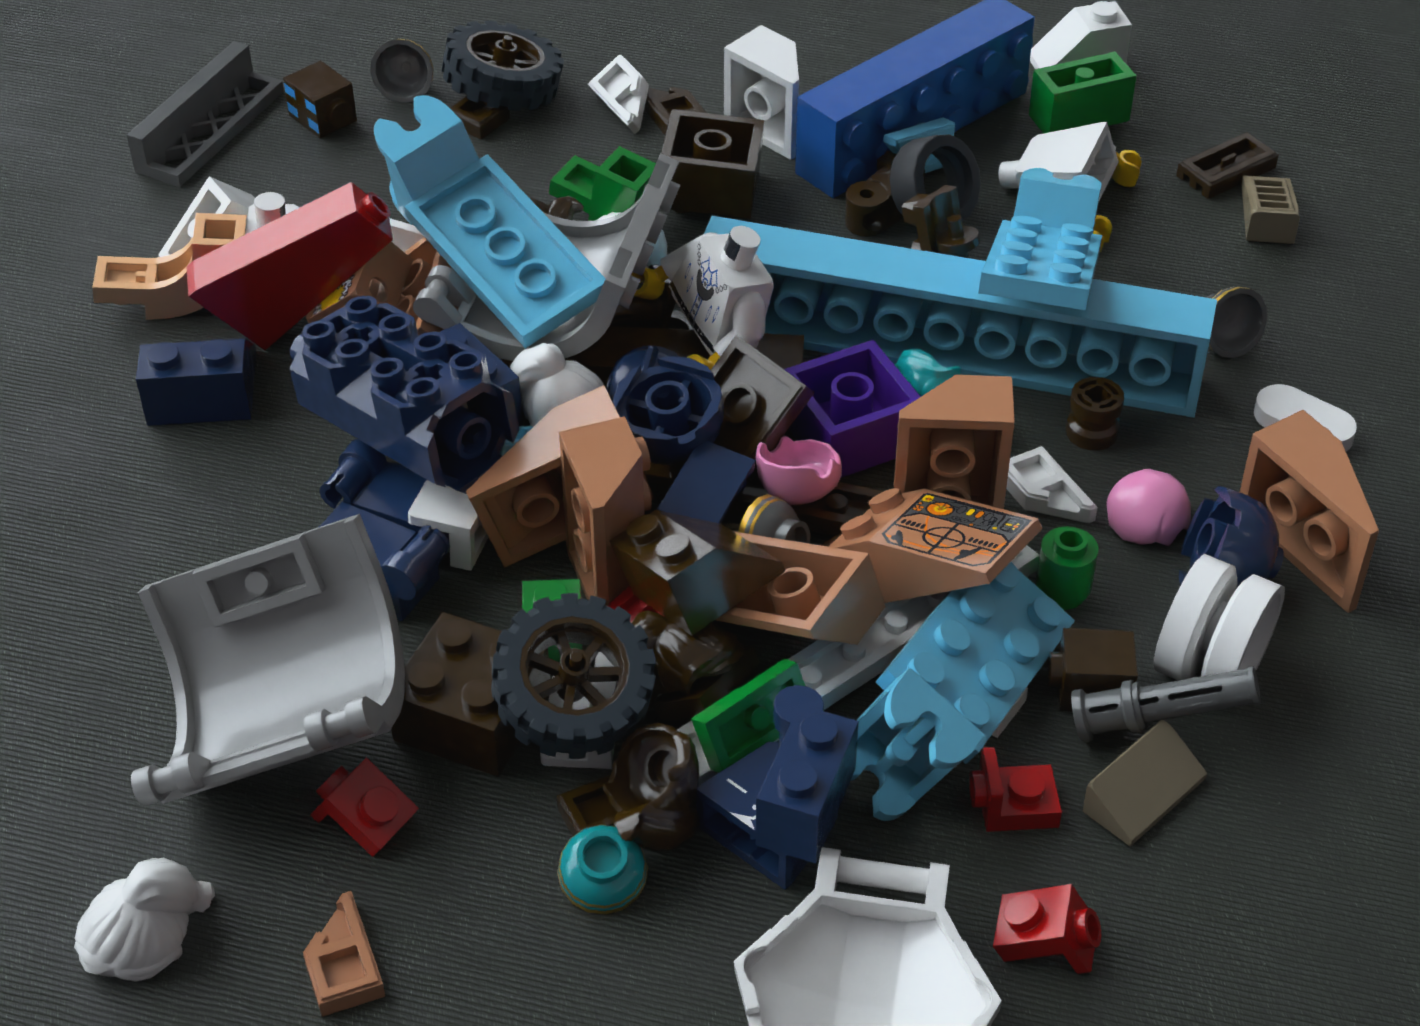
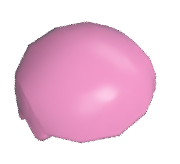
(798, 470)
(1148, 507)

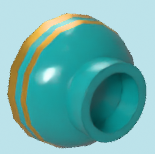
(601, 870)

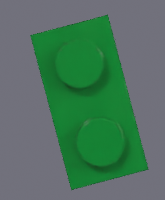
(1082, 93)

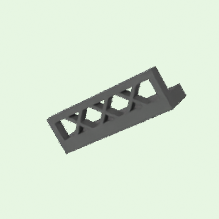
(192, 114)

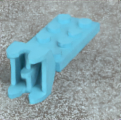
(485, 224)
(1049, 244)
(954, 685)

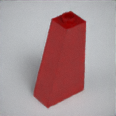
(291, 264)

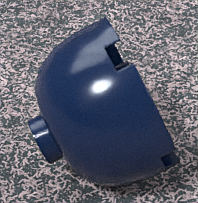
(671, 407)
(1235, 532)

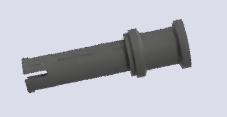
(1132, 707)

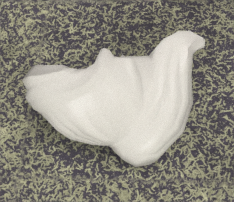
(549, 380)
(140, 920)

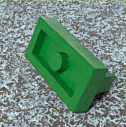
(744, 717)

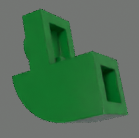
(604, 188)

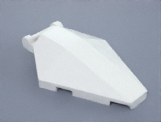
(866, 956)

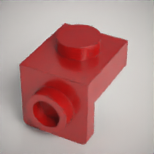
(364, 805)
(1046, 925)

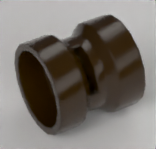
(1097, 405)

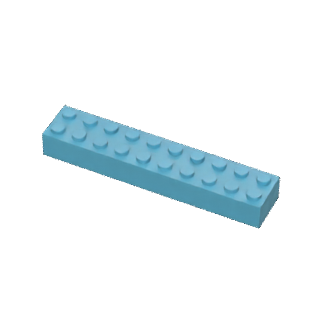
(917, 299)

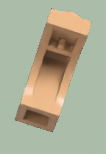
(162, 281)

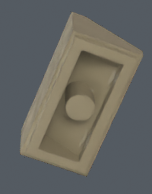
(1143, 784)

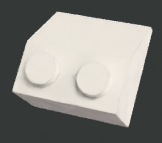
(764, 85)

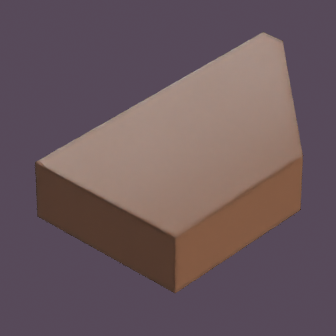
(342, 961)

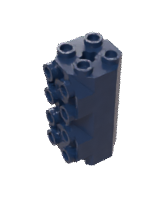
(404, 392)

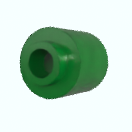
(1067, 565)

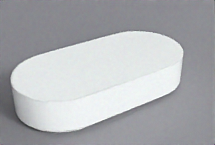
(1281, 401)

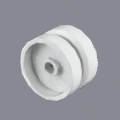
(1215, 623)

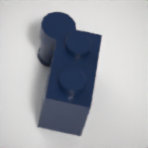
(374, 485)
(405, 557)
(806, 775)

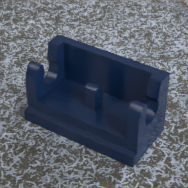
(708, 483)

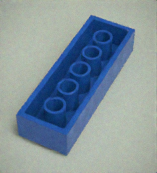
(946, 72)

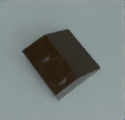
(691, 567)

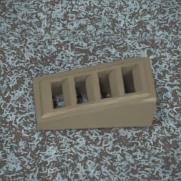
(1270, 209)

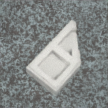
(1046, 488)

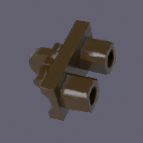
(940, 223)

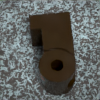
(870, 202)

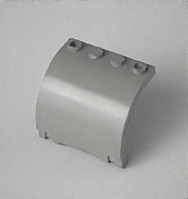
(610, 244)
(274, 658)

